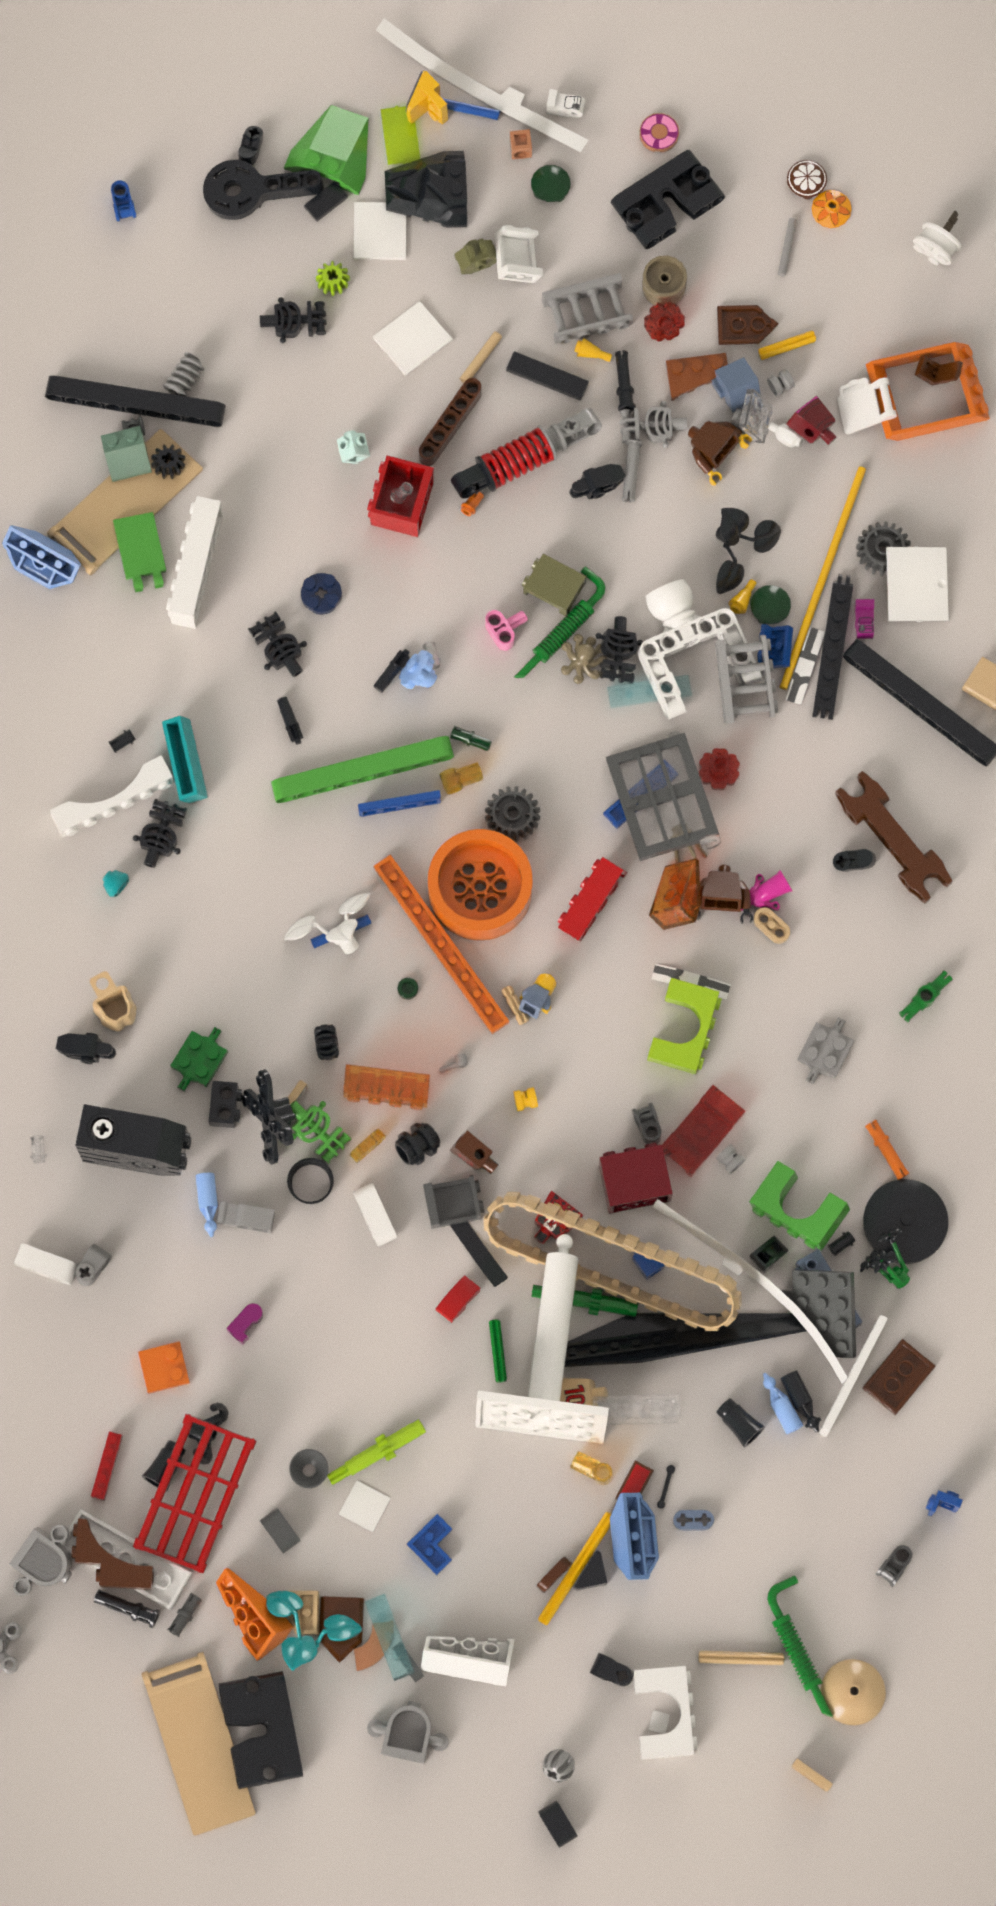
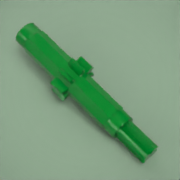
(597, 1302)

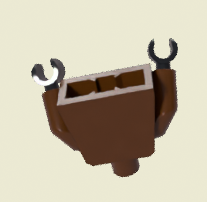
(725, 892)

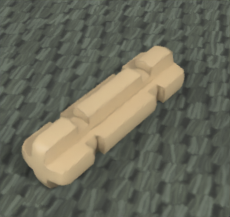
(514, 1003)

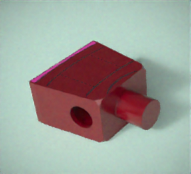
(813, 422)

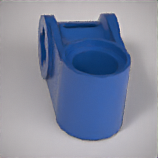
(123, 203)

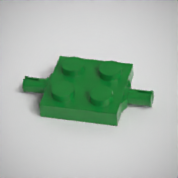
(199, 1059)

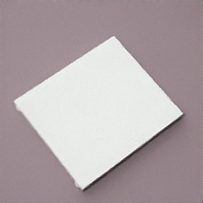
(378, 232)
(412, 338)

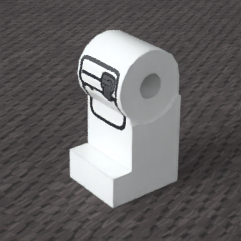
(565, 104)

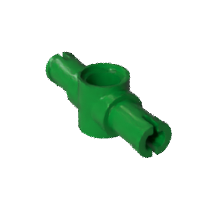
(918, 1003)

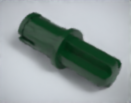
(470, 738)

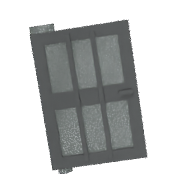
(663, 797)

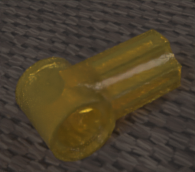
(455, 779)
(589, 1467)

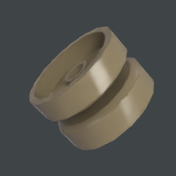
(664, 280)

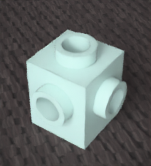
(353, 447)

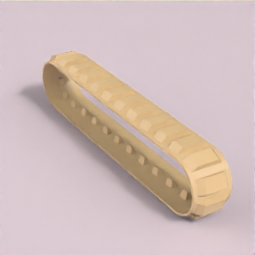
(630, 1243)

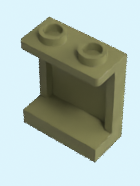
(554, 583)

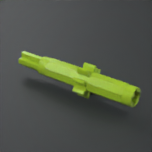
(383, 1448)

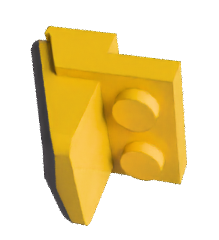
(426, 98)

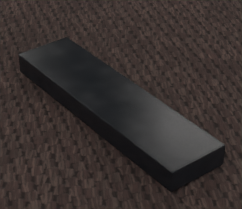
(547, 376)

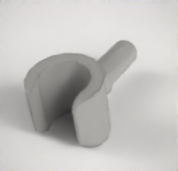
(461, 1062)

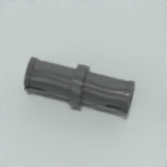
(184, 1615)

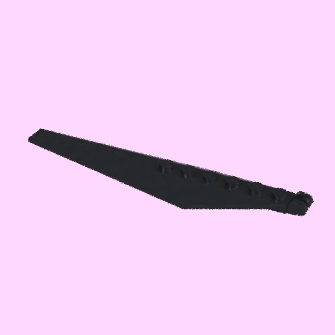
(660, 1337)

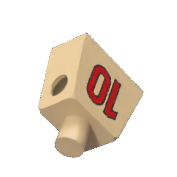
(581, 1391)

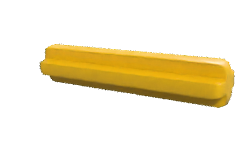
(787, 345)

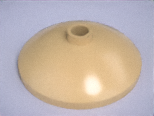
(851, 1708)

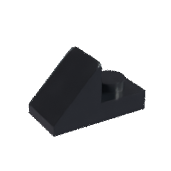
(768, 1254)

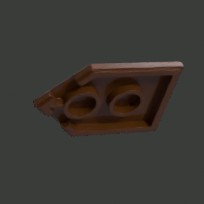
(743, 324)
(347, 1606)

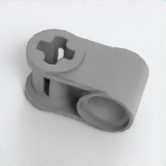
(95, 1262)

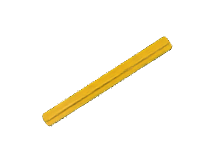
(575, 1570)

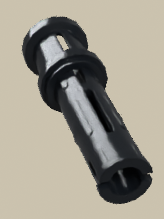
(625, 390)
(135, 1611)

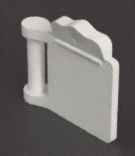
(860, 404)

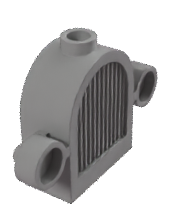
(42, 1559)
(407, 1734)

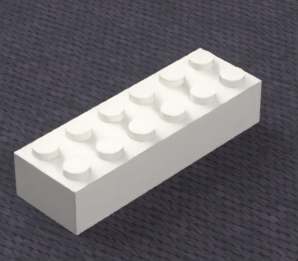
(195, 562)

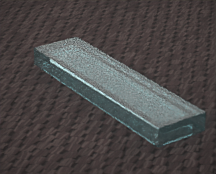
(643, 693)
(389, 1637)

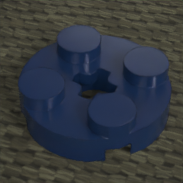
(312, 601)

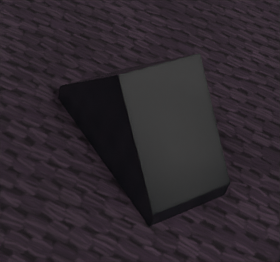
(593, 1575)

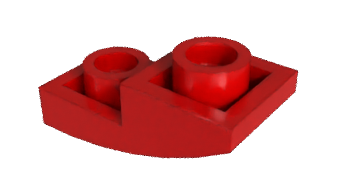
(457, 1298)

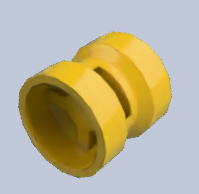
(525, 1099)

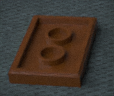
(898, 1377)

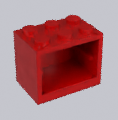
(409, 515)

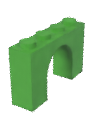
(814, 1229)

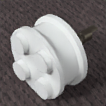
(938, 242)

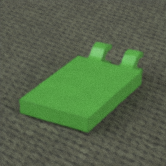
(140, 549)

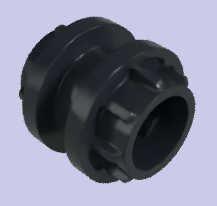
(420, 1142)

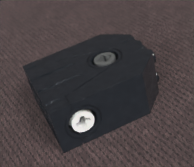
(132, 1141)

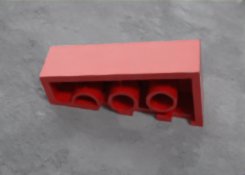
(591, 898)

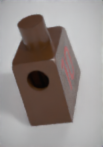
(465, 1150)

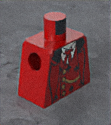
(552, 1227)

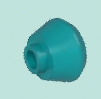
(115, 882)

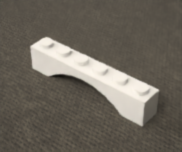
(73, 816)

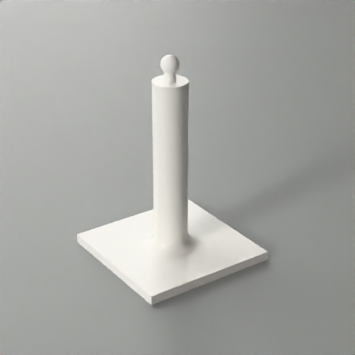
(542, 1410)

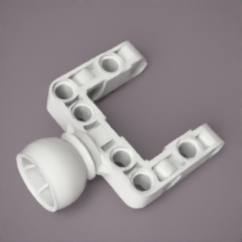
(682, 627)

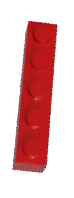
(106, 1466)

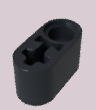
(557, 1824)

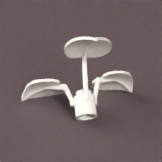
(339, 935)

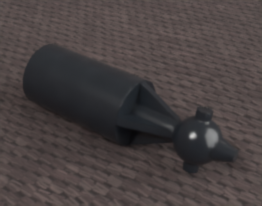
(800, 1398)

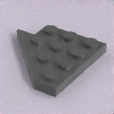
(829, 1304)

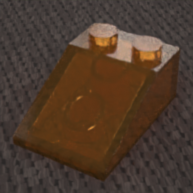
(677, 895)

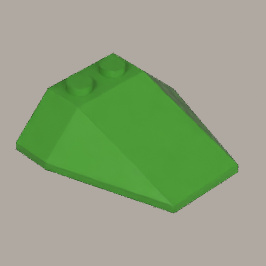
(334, 149)

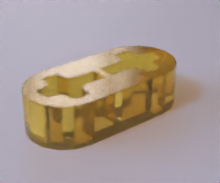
(367, 1145)

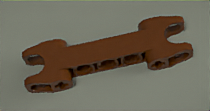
(915, 864)

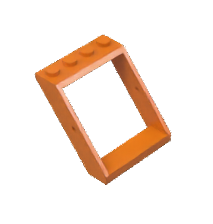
(969, 380)

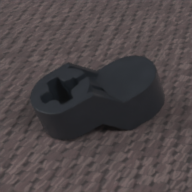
(251, 145)
(844, 860)

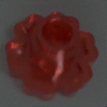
(664, 321)
(719, 769)

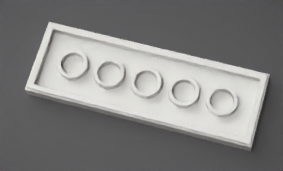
(853, 1375)
(168, 1576)

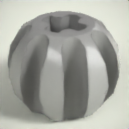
(558, 1765)

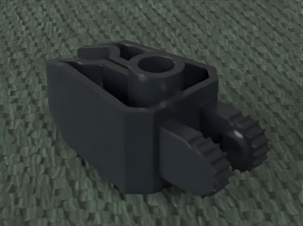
(598, 481)
(84, 1047)

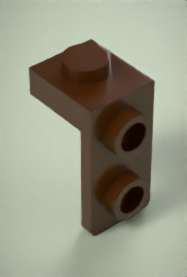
(937, 374)

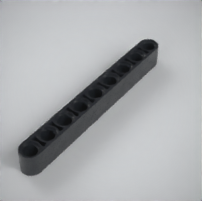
(135, 401)
(921, 702)

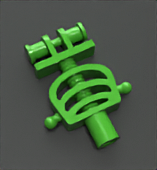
(307, 1117)

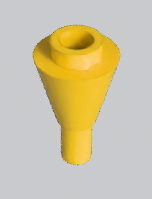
(587, 349)
(740, 601)

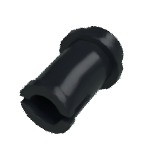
(122, 740)
(841, 1243)

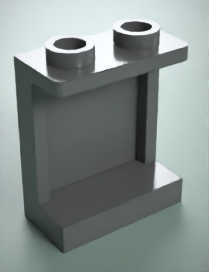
(453, 1202)

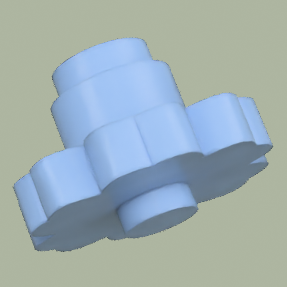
(418, 671)

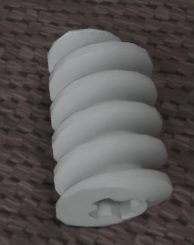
(183, 375)

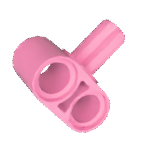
(505, 627)

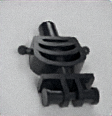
(275, 320)
(617, 640)
(286, 657)
(156, 847)

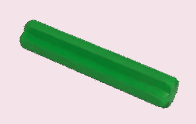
(497, 1351)

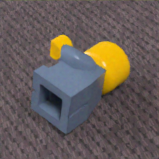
(537, 997)

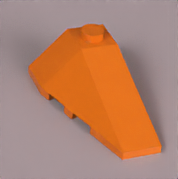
(260, 1628)

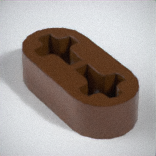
(554, 1574)

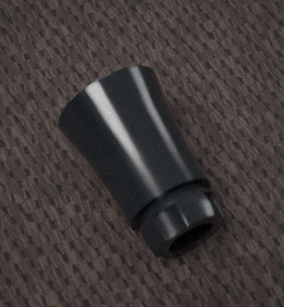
(740, 1422)
(156, 1470)

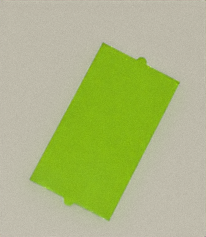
(399, 136)

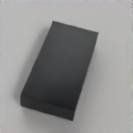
(325, 201)

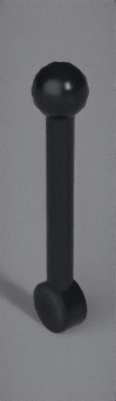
(670, 1470)

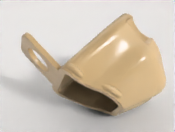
(113, 1004)

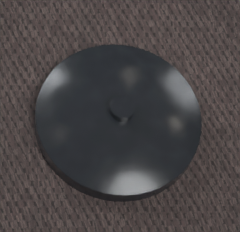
(913, 1209)

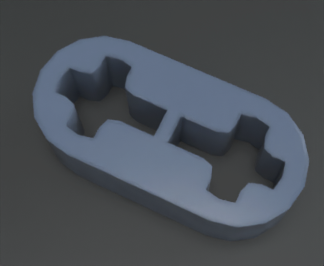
(693, 1514)

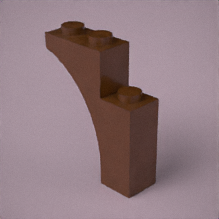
(112, 1571)

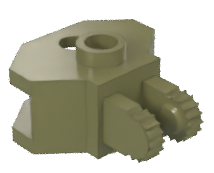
(476, 256)

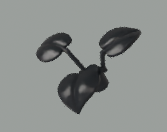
(732, 524)

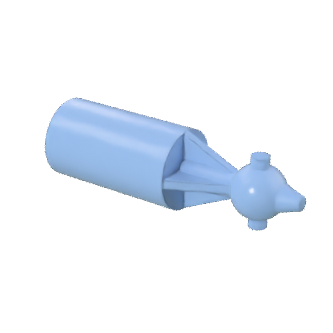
(207, 1199)
(782, 1406)

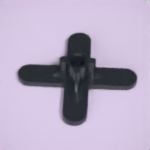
(274, 1115)

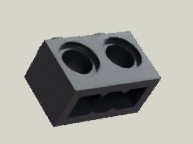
(220, 1104)

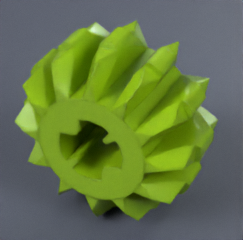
(335, 284)

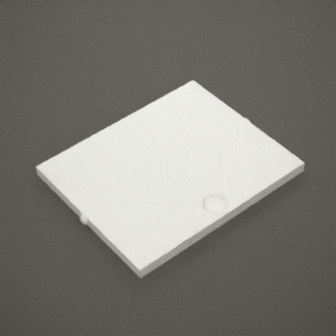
(917, 584)

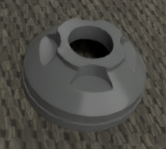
(306, 1457)

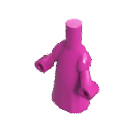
(769, 890)

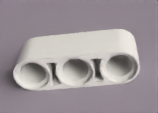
(375, 1214)
(45, 1264)

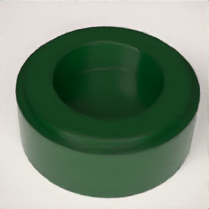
(407, 988)

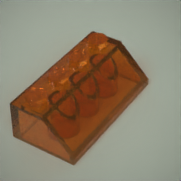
(386, 1086)

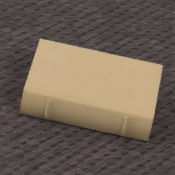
(982, 683)

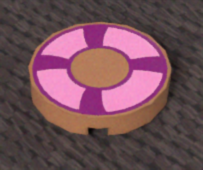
(659, 132)

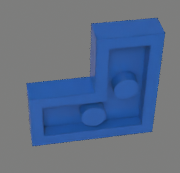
(426, 1543)

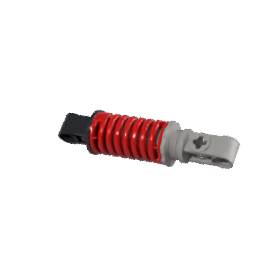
(524, 453)

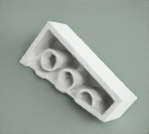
(468, 1658)

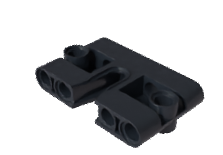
(673, 180)
(272, 1709)

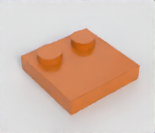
(163, 1367)

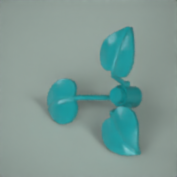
(304, 1649)

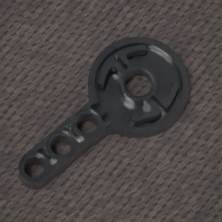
(253, 186)

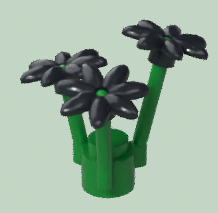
(896, 1275)

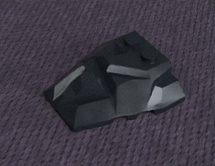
(430, 189)

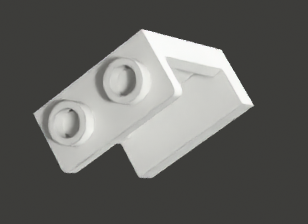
(516, 254)

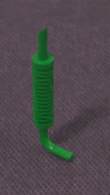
(566, 627)
(794, 1645)

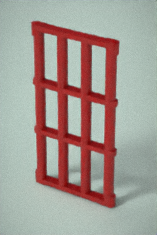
(192, 1470)

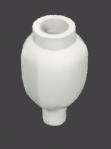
(786, 435)

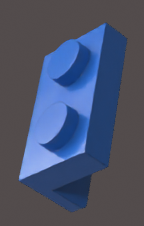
(781, 644)
(948, 1500)

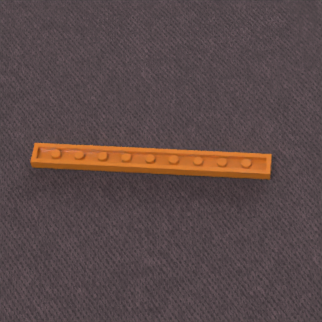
(441, 944)

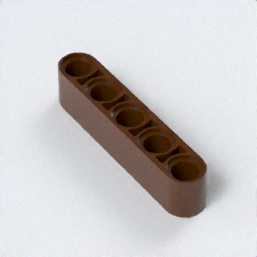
(454, 413)

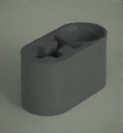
(280, 1530)

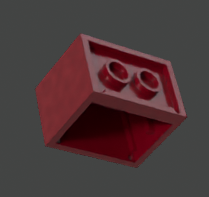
(635, 1178)

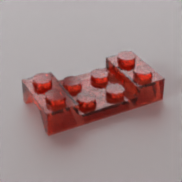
(702, 1130)

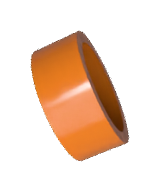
(477, 850)

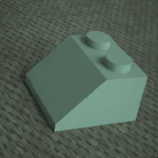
(126, 453)

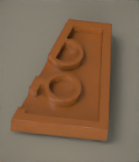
(692, 372)

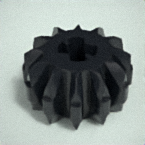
(162, 456)
(326, 1042)

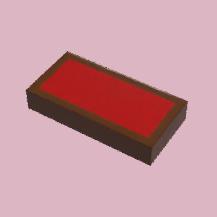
(636, 1479)

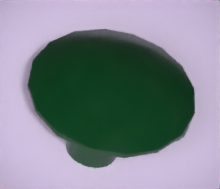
(550, 183)
(770, 604)

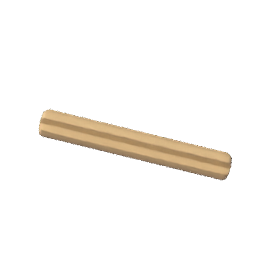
(728, 1657)

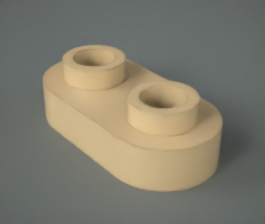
(772, 925)

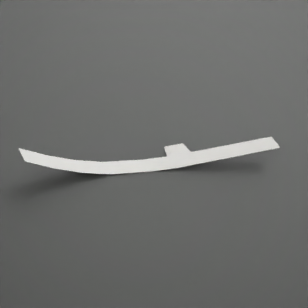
(507, 103)
(739, 1265)

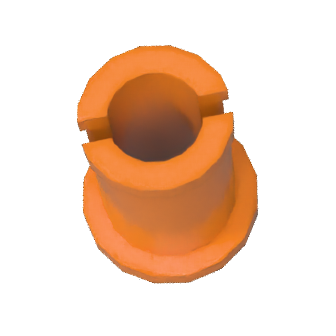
(468, 508)

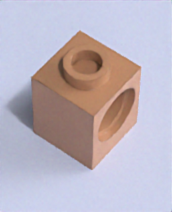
(520, 144)

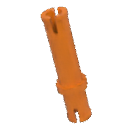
(882, 1141)

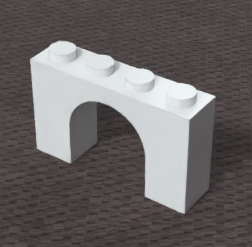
(674, 1683)

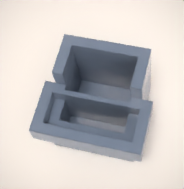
(734, 381)

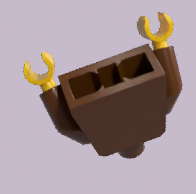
(713, 444)

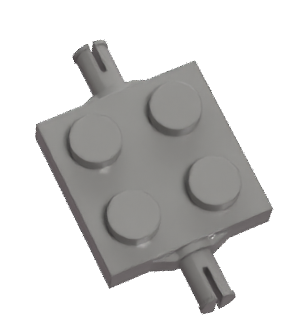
(825, 1050)

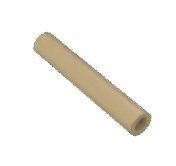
(481, 356)

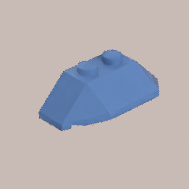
(40, 557)
(634, 1536)

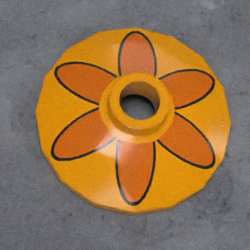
(831, 217)

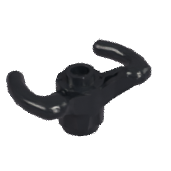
(197, 1430)

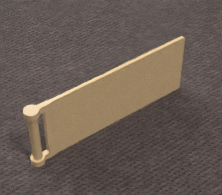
(93, 517)
(198, 1746)

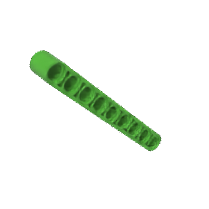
(362, 769)

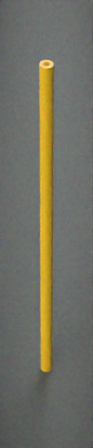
(822, 577)

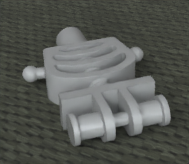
(671, 424)

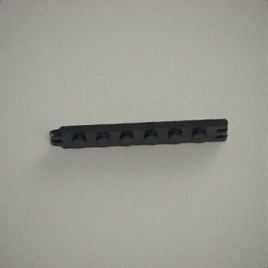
(833, 647)

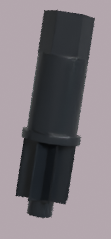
(392, 670)
(290, 721)

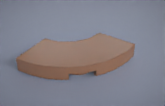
(369, 1653)

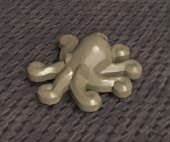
(583, 658)

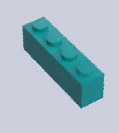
(184, 759)

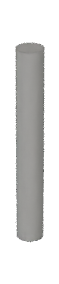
(787, 247)

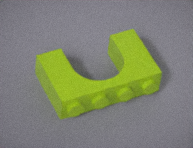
(687, 1055)

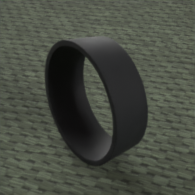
(309, 1161)

